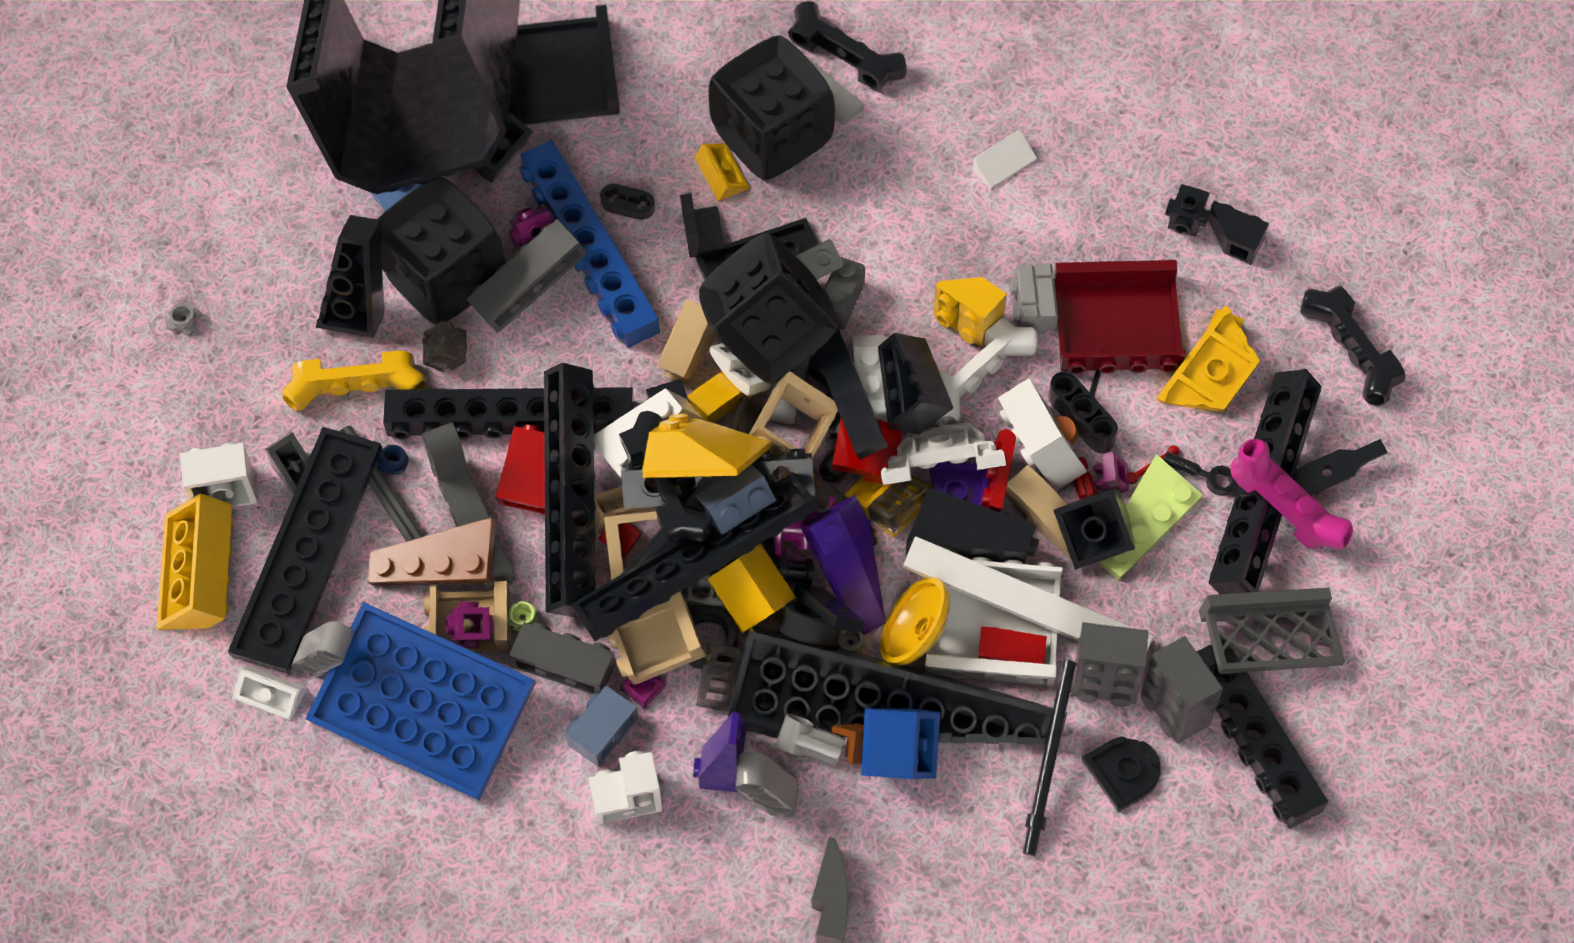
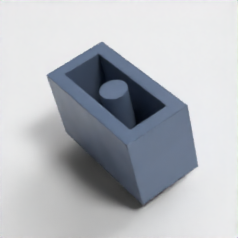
(735, 498)
(601, 725)

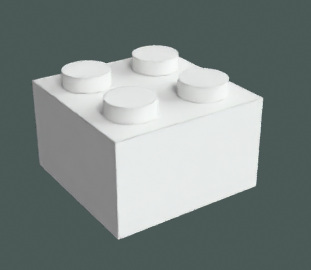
(219, 473)

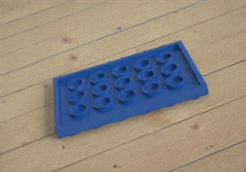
(422, 701)

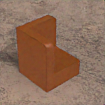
(854, 741)

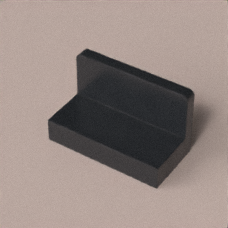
(701, 228)

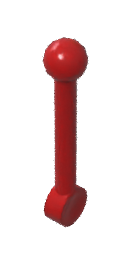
(1133, 477)

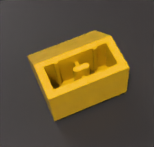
(969, 307)

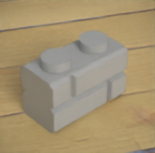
(1035, 297)

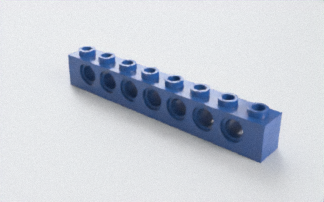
(642, 321)

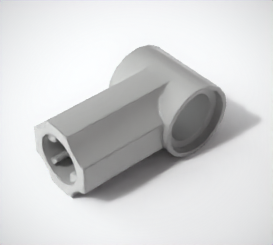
(802, 737)

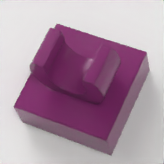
(1114, 472)

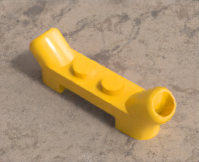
(311, 379)

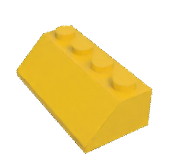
(195, 564)

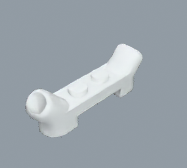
(1000, 341)

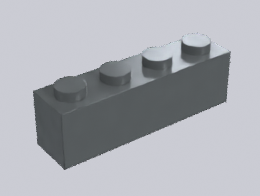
(526, 275)

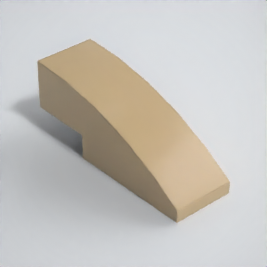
(1037, 501)

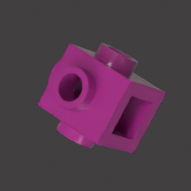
(528, 224)
(481, 623)

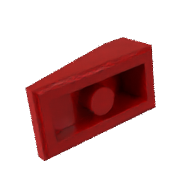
(1011, 645)

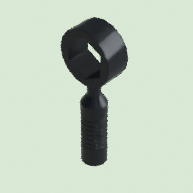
(1195, 469)

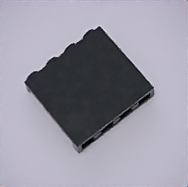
(564, 70)

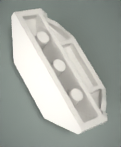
(868, 367)

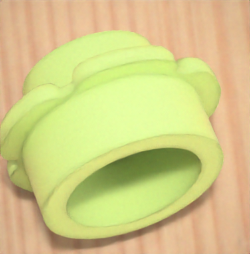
(519, 609)

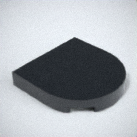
(1124, 770)

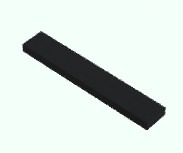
(850, 397)

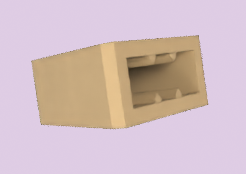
(687, 343)

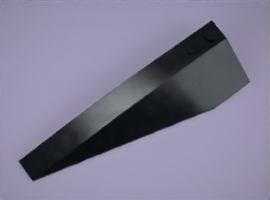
(839, 684)

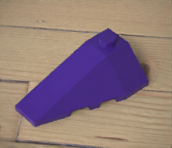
(847, 557)
(720, 756)

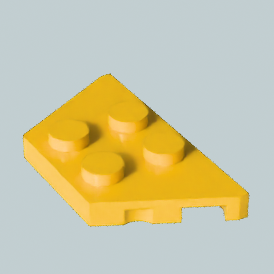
(1213, 368)

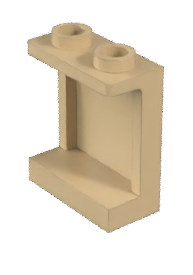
(498, 601)
(657, 641)

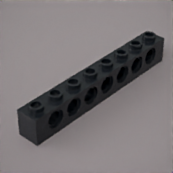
(494, 403)
(569, 487)
(1253, 519)

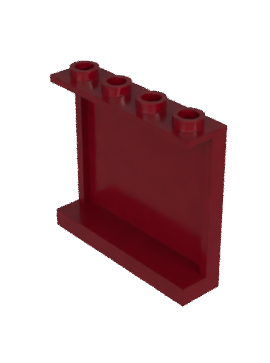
(1118, 310)

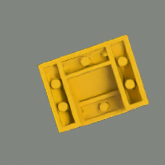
(699, 449)

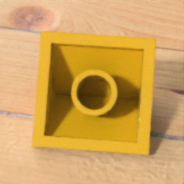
(751, 588)

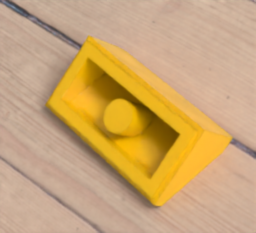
(720, 170)

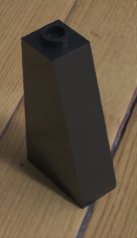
(972, 529)

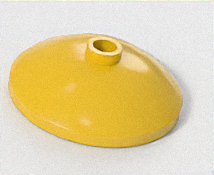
(915, 622)

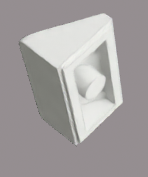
(1003, 159)
(268, 692)

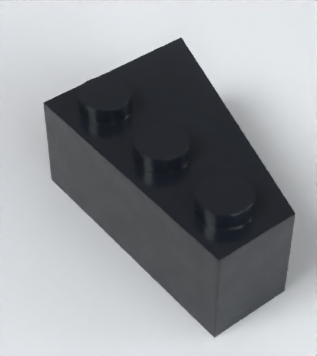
(911, 384)

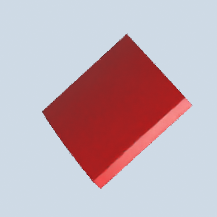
(870, 466)

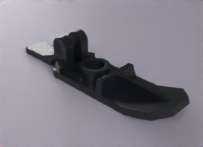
(1341, 462)

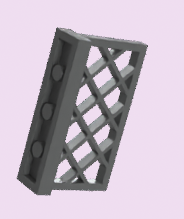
(1265, 606)

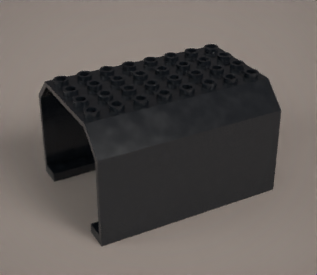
(408, 113)

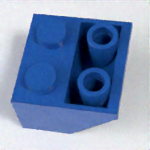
(900, 743)

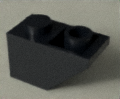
(1237, 232)

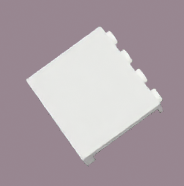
(958, 647)

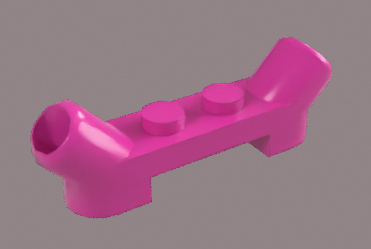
(1313, 524)

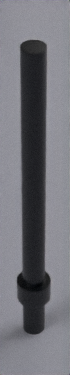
(1036, 821)

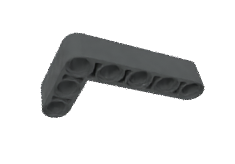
(458, 489)

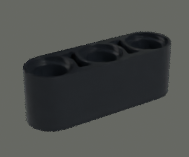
(1081, 399)

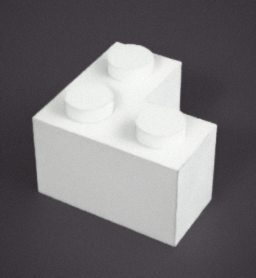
(626, 792)

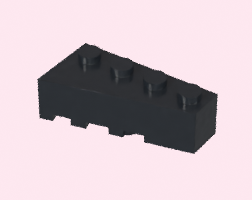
(355, 284)

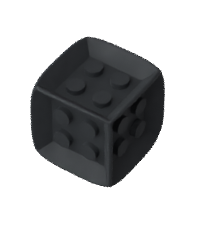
(771, 107)
(438, 249)
(767, 308)

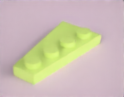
(1153, 510)

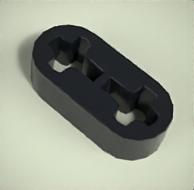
(627, 201)

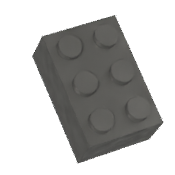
(1109, 664)
(1181, 690)

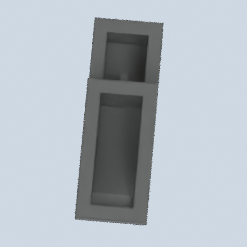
(831, 896)

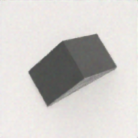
(288, 460)

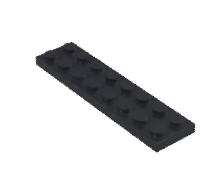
(305, 550)
(689, 561)

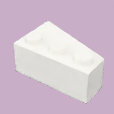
(664, 403)
(1040, 435)

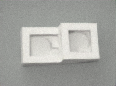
(737, 372)

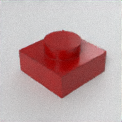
(628, 534)

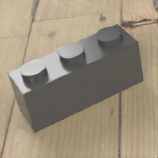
(562, 658)

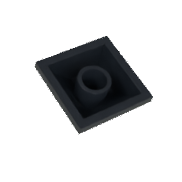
(1095, 527)

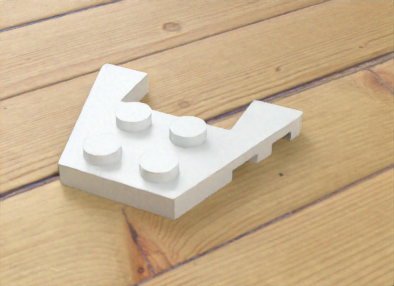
(941, 444)

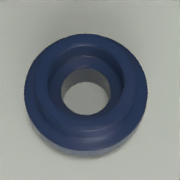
(396, 453)

